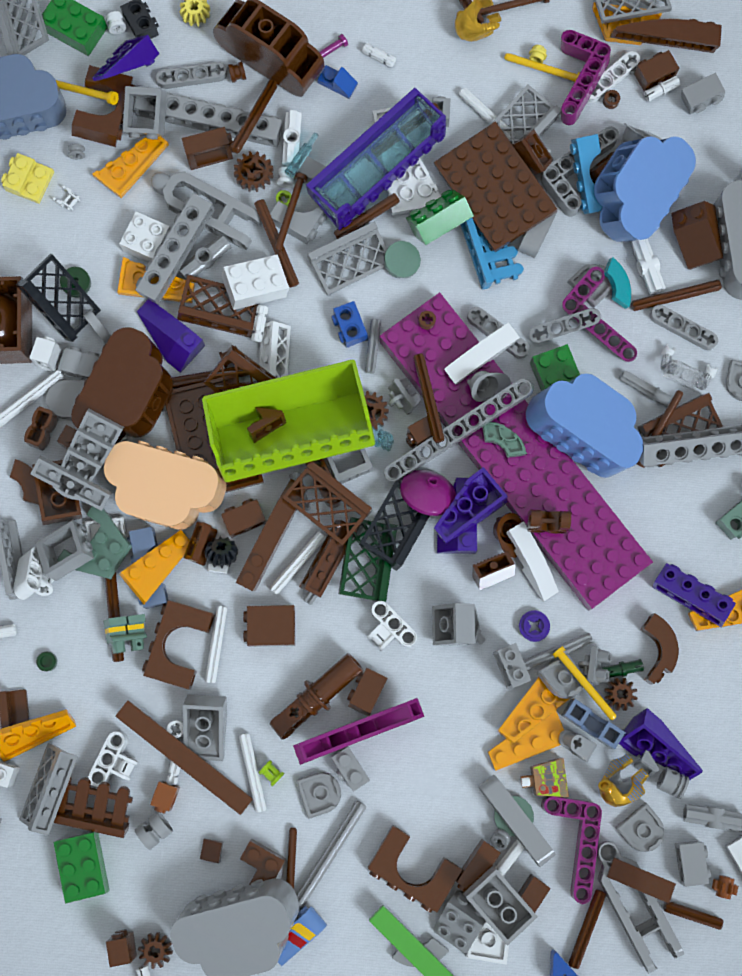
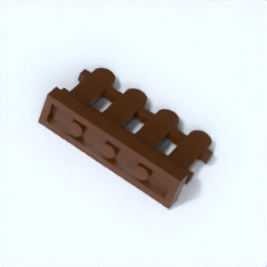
(96, 818)

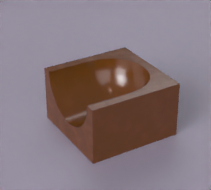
(14, 323)

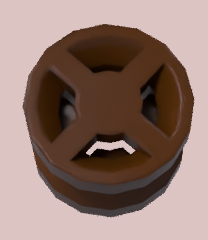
(237, 72)

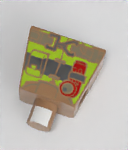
(547, 779)

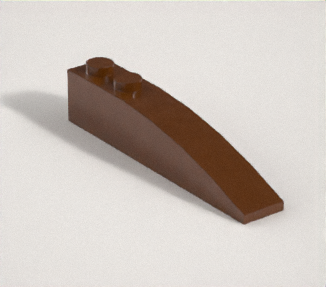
(673, 33)
(269, 540)

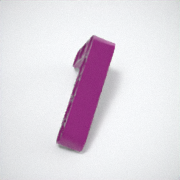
(596, 57)
(609, 331)
(582, 841)

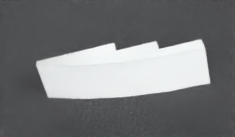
(482, 353)
(533, 561)

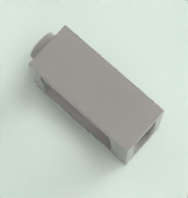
(160, 112)
(354, 472)
(47, 556)
(515, 669)

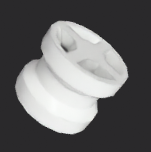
(115, 22)
(284, 180)

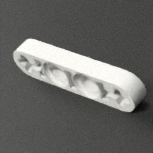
(612, 77)

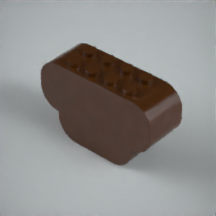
(269, 45)
(126, 384)

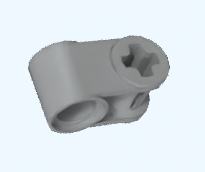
(577, 744)

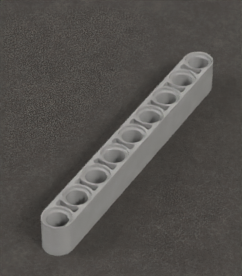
(468, 429)

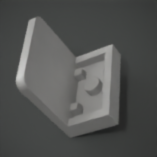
(459, 922)

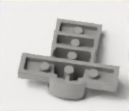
(82, 461)

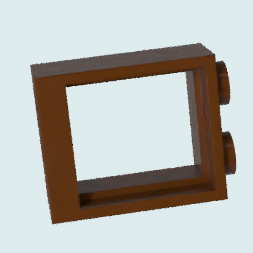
(208, 148)

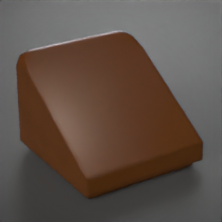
(211, 850)

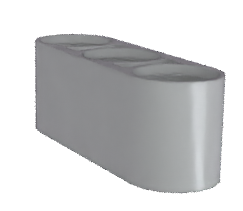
(534, 237)

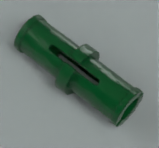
(623, 669)

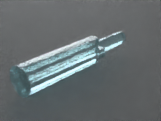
(300, 157)

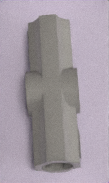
(214, 250)
(712, 817)

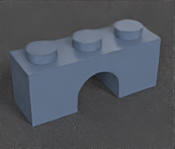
(592, 724)

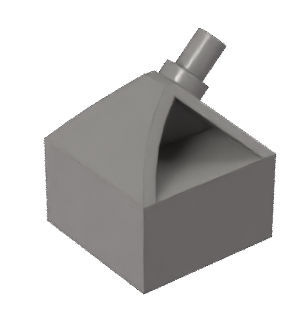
(455, 625)

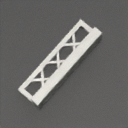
(268, 348)

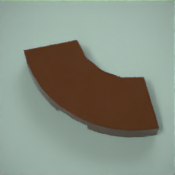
(22, 474)

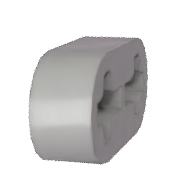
(97, 326)

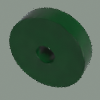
(78, 274)

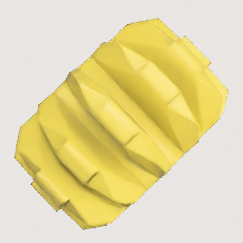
(194, 11)

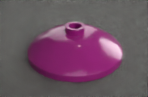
(427, 492)

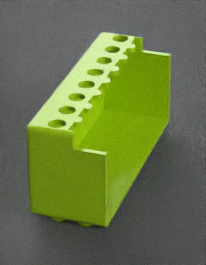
(322, 416)

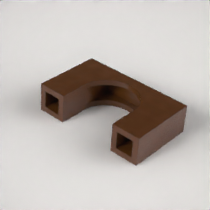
(103, 128)
(174, 617)
(482, 859)
(430, 893)

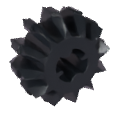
(221, 552)

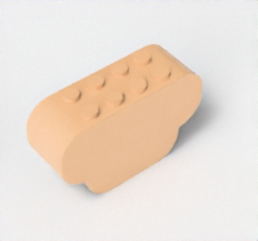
(162, 484)

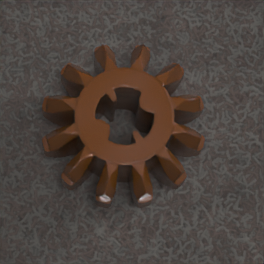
(620, 686)
(157, 943)

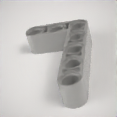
(560, 174)

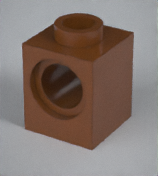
(164, 797)

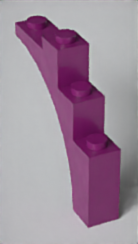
(358, 731)

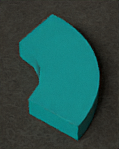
(619, 282)

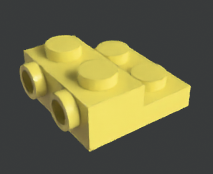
(27, 178)

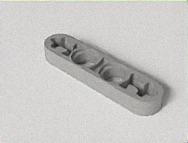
(192, 79)
(483, 314)
(684, 325)
(565, 327)

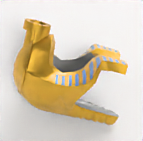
(468, 26)
(615, 790)

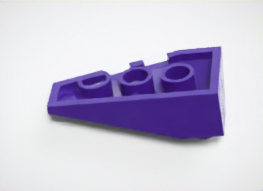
(129, 56)
(173, 338)
(474, 503)
(464, 543)
(651, 734)

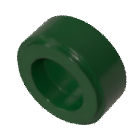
(46, 661)

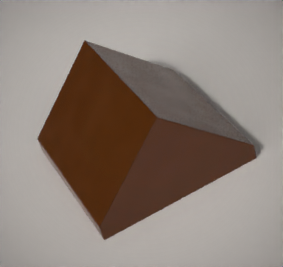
(533, 152)

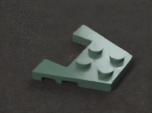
(108, 547)

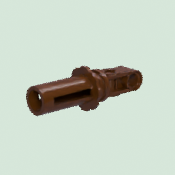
(316, 696)

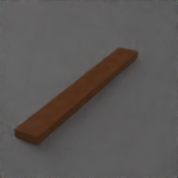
(184, 757)

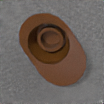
(500, 528)

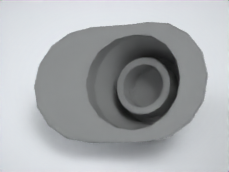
(634, 134)
(486, 385)

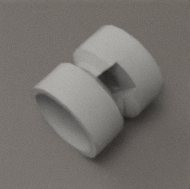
(151, 832)

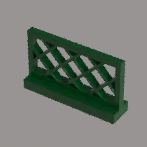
(383, 569)

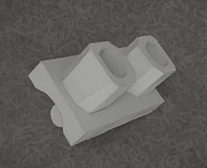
(401, 397)
(592, 665)

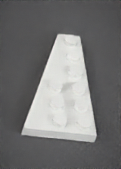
(414, 187)

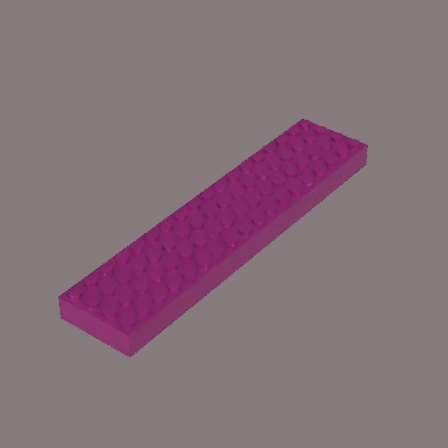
(597, 549)

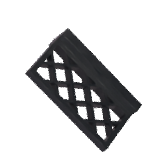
(46, 308)
(409, 537)

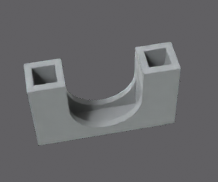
(302, 225)

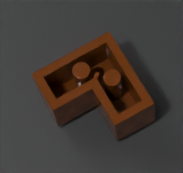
(263, 859)

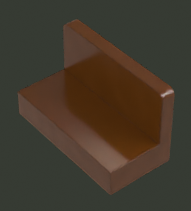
(196, 548)
(13, 707)

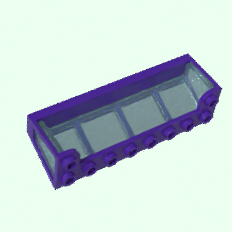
(377, 158)

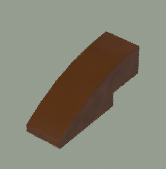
(641, 880)

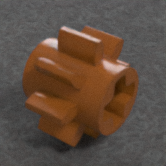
(725, 887)

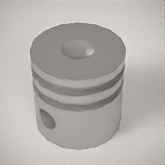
(673, 782)

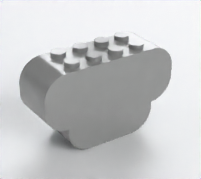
(729, 220)
(237, 928)

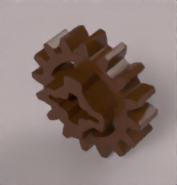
(248, 165)
(375, 408)

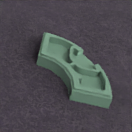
(505, 438)

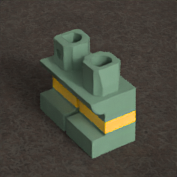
(124, 629)

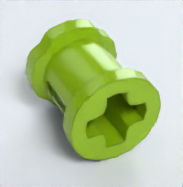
(276, 773)

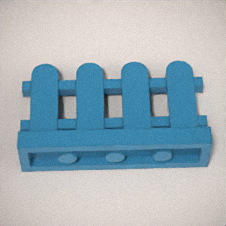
(481, 260)

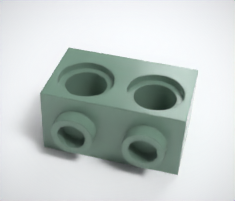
(733, 514)

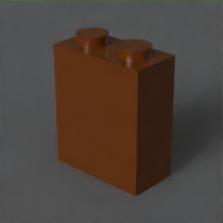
(269, 625)

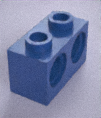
(353, 323)

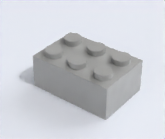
(500, 905)

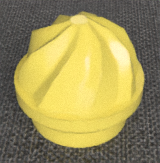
(538, 53)

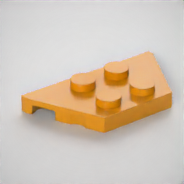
(607, 28)

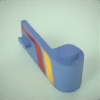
(303, 930)

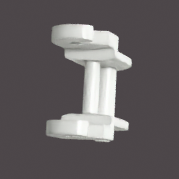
(63, 203)

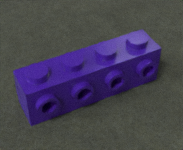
(693, 594)

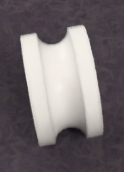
(171, 730)

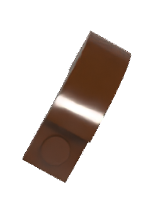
(666, 644)

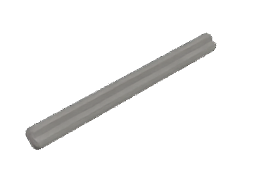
(330, 853)

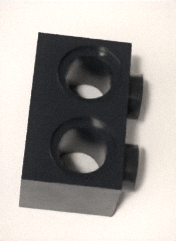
(138, 21)

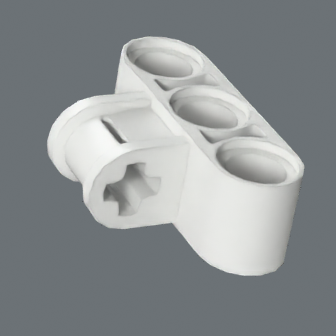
(31, 577)
(386, 632)
(118, 763)

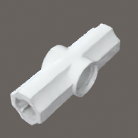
(292, 130)
(648, 266)

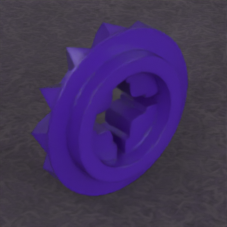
(534, 616)

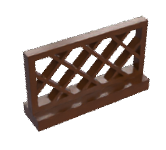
(211, 319)
(242, 361)
(680, 413)
(335, 488)

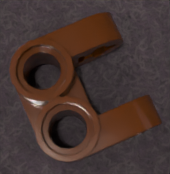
(552, 522)

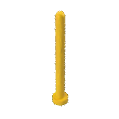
(541, 67)
(111, 97)
(584, 682)

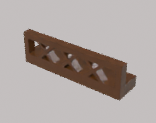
(325, 562)

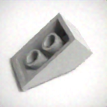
(205, 725)

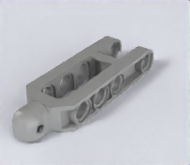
(166, 184)
(605, 853)

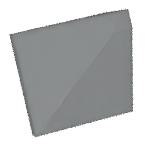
(647, 763)

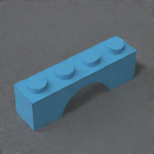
(584, 152)

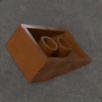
(698, 234)

